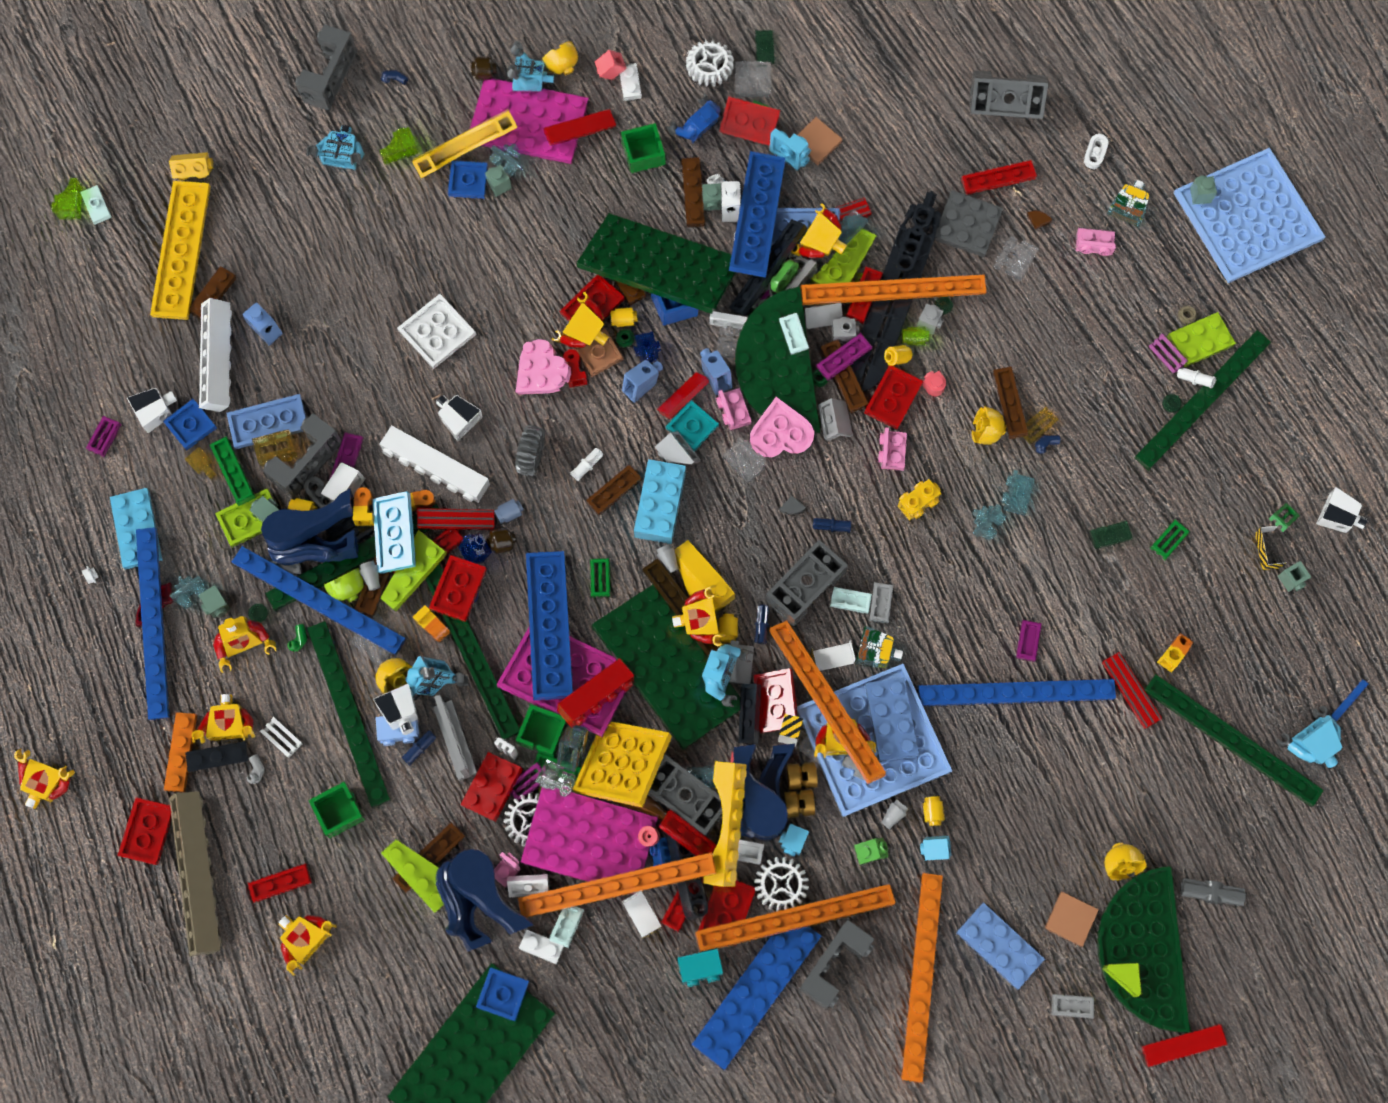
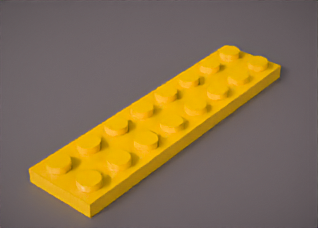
(180, 250)

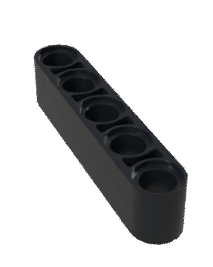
(688, 899)

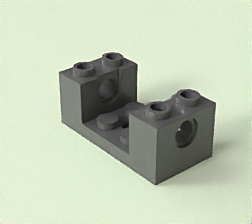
(341, 51)
(989, 92)
(324, 445)
(791, 597)
(703, 807)
(850, 938)

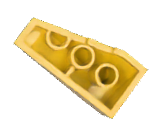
(700, 574)

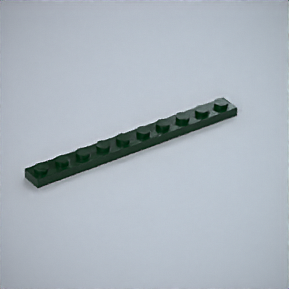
(1202, 400)
(332, 570)
(478, 668)
(348, 714)
(1234, 740)

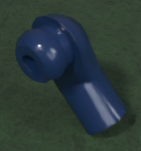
(393, 74)
(1046, 440)

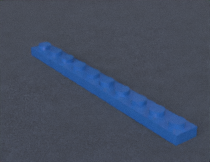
(319, 601)
(152, 624)
(1017, 692)

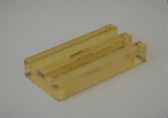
(1049, 415)

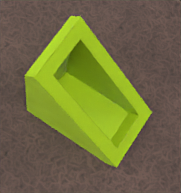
(1126, 975)

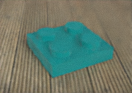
(693, 425)

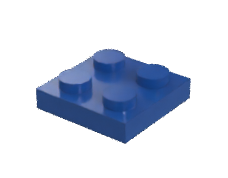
(467, 179)
(189, 424)
(502, 994)

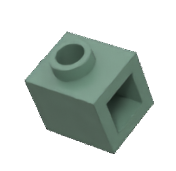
(498, 180)
(1203, 190)
(712, 197)
(262, 508)
(1294, 577)
(214, 602)

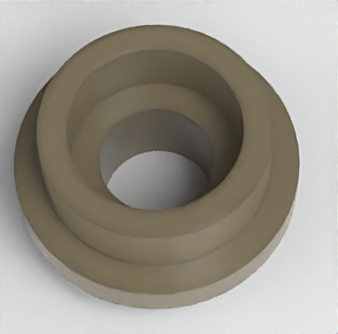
(1187, 310)

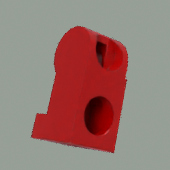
(573, 360)

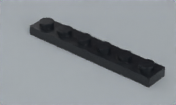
(778, 254)

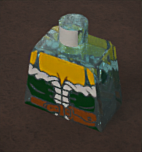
(1130, 204)
(876, 649)
(572, 738)

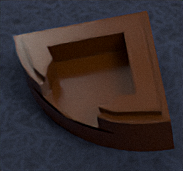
(1038, 219)

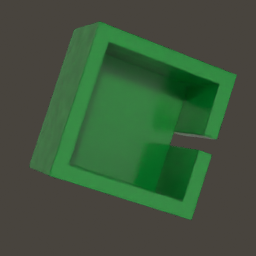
(641, 148)
(541, 731)
(337, 810)

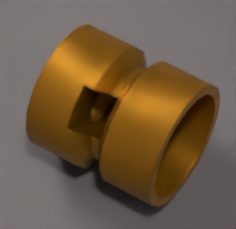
(795, 776)
(792, 803)

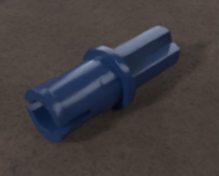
(831, 525)
(761, 624)
(419, 747)

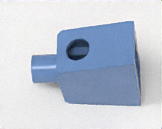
(259, 320)
(716, 371)
(641, 379)

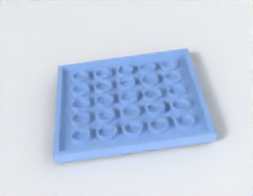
(1252, 216)
(901, 774)

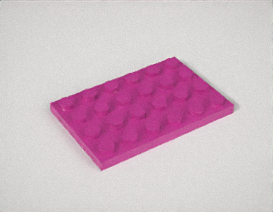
(532, 114)
(585, 664)
(585, 837)

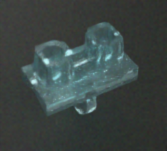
(511, 165)
(851, 226)
(984, 520)
(186, 588)
(704, 774)

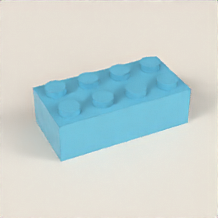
(659, 501)

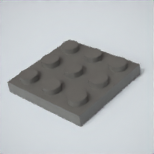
(968, 223)

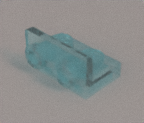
(1018, 493)

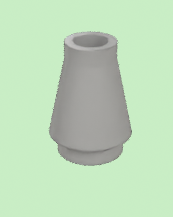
(668, 558)
(370, 575)
(894, 814)

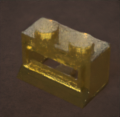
(273, 439)

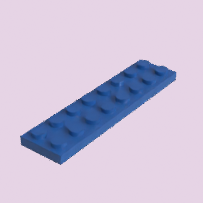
(757, 214)
(548, 625)
(754, 994)

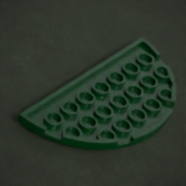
(766, 365)
(1143, 930)

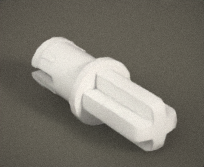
(1196, 377)
(586, 464)

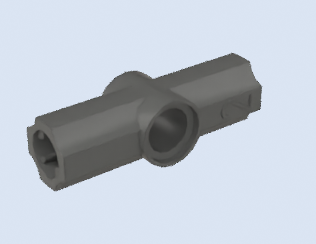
(1213, 892)

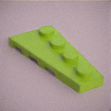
(845, 266)
(407, 580)
(415, 871)

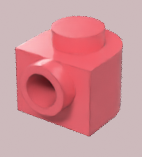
(934, 383)

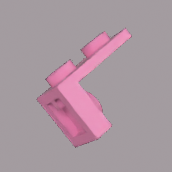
(507, 867)

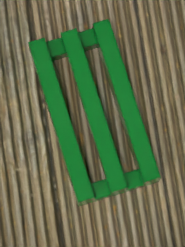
(1280, 521)
(1159, 551)
(592, 572)

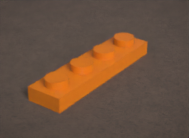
(181, 742)

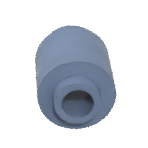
(509, 511)

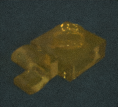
(200, 462)

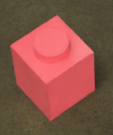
(610, 65)

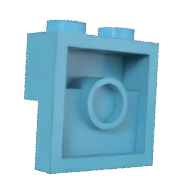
(793, 149)

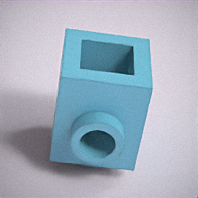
(793, 840)
(936, 847)

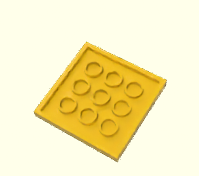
(622, 764)

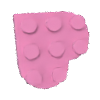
(541, 369)
(781, 430)

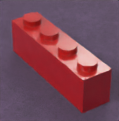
(595, 693)

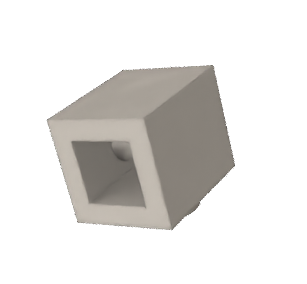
(931, 318)
(844, 329)

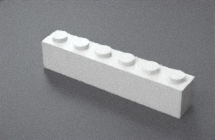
(215, 355)
(434, 464)

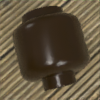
(483, 68)
(501, 540)

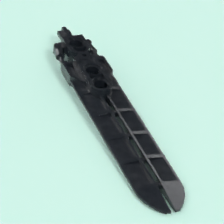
(906, 238)

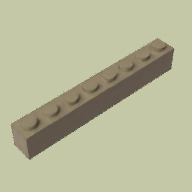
(195, 873)

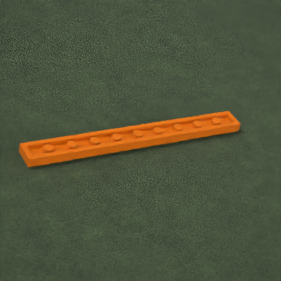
(893, 289)
(827, 702)
(617, 885)
(794, 918)
(921, 978)

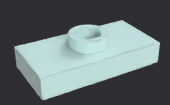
(95, 205)
(793, 333)
(850, 600)
(566, 926)

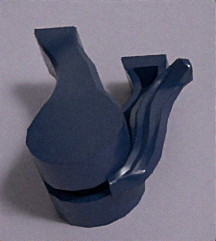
(294, 537)
(762, 805)
(470, 883)

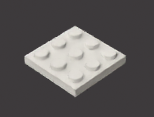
(436, 331)

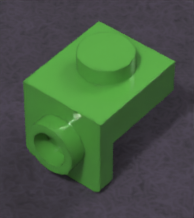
(871, 850)

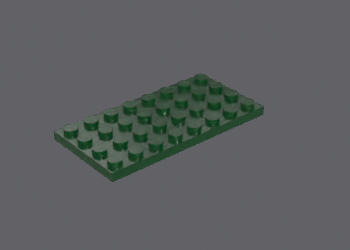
(658, 263)
(664, 666)
(472, 1052)

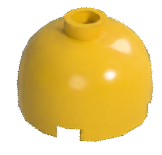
(562, 59)
(989, 426)
(392, 674)
(1124, 860)

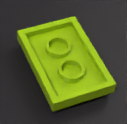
(1202, 339)
(239, 522)

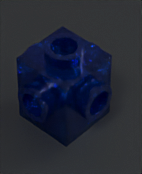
(646, 347)
(475, 548)

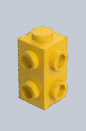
(190, 165)
(914, 503)

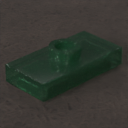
(764, 46)
(1110, 535)

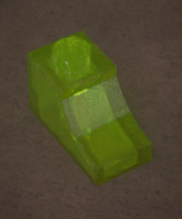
(400, 146)
(69, 202)

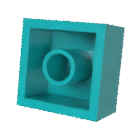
(700, 967)

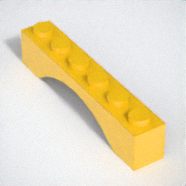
(463, 143)
(730, 782)

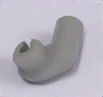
(257, 771)

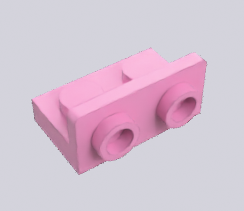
(1095, 241)
(734, 409)
(893, 450)

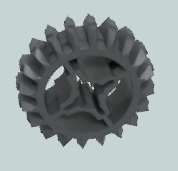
(530, 450)

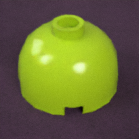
(346, 586)

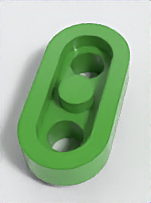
(784, 276)

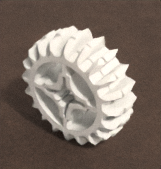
(713, 54)
(516, 811)
(774, 877)

